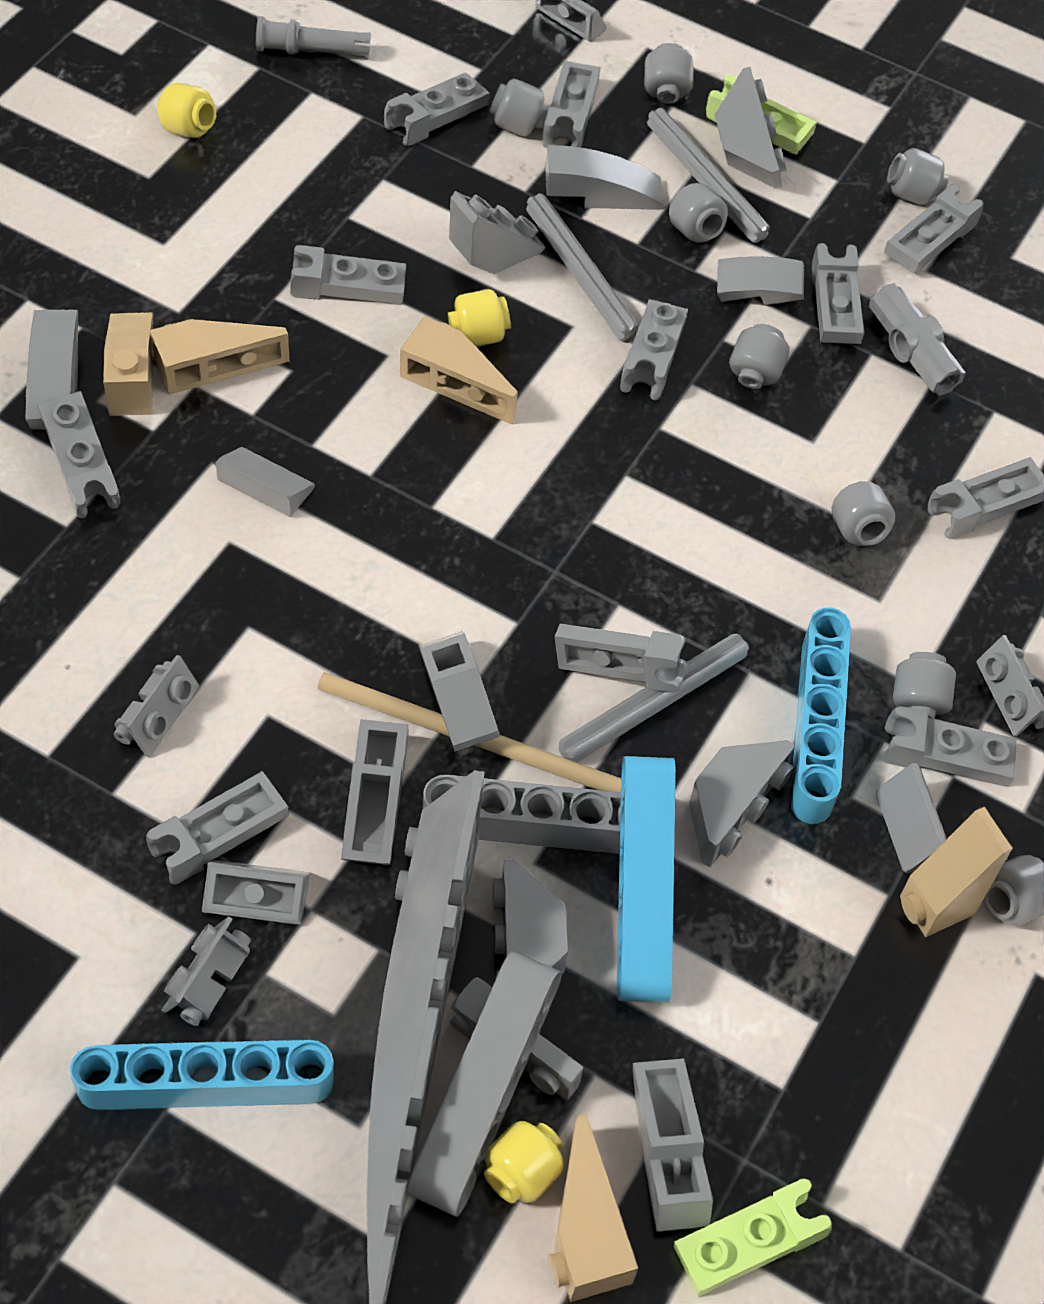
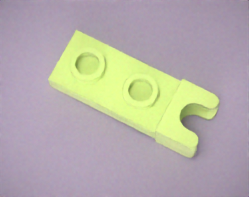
(791, 127)
(750, 1238)

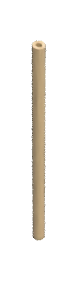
(500, 745)

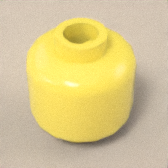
(186, 110)
(481, 317)
(524, 1162)

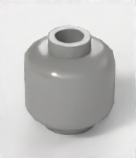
(668, 72)
(519, 107)
(917, 176)
(698, 212)
(759, 356)
(863, 513)
(925, 684)
(1018, 891)

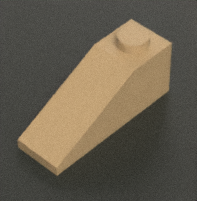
(211, 351)
(129, 364)
(454, 367)
(956, 875)
(590, 1236)

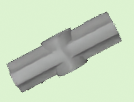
(916, 339)

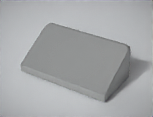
(574, 15)
(263, 480)
(910, 817)
(255, 891)

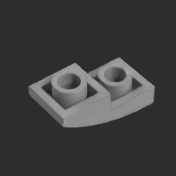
(755, 276)

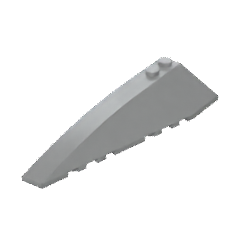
(414, 1008)

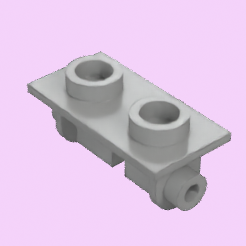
(1011, 686)
(164, 700)
(193, 987)

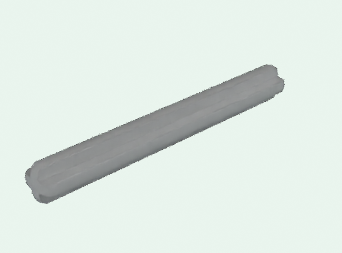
(708, 174)
(582, 267)
(649, 702)

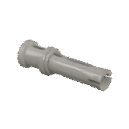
(294, 37)

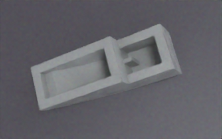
(601, 179)
(51, 360)
(375, 792)
(672, 1145)

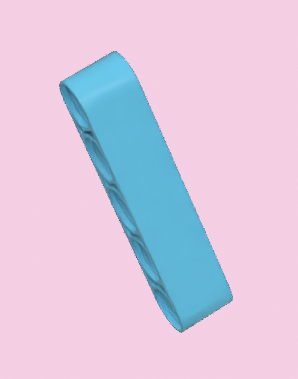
(817, 731)
(646, 880)
(182, 1060)

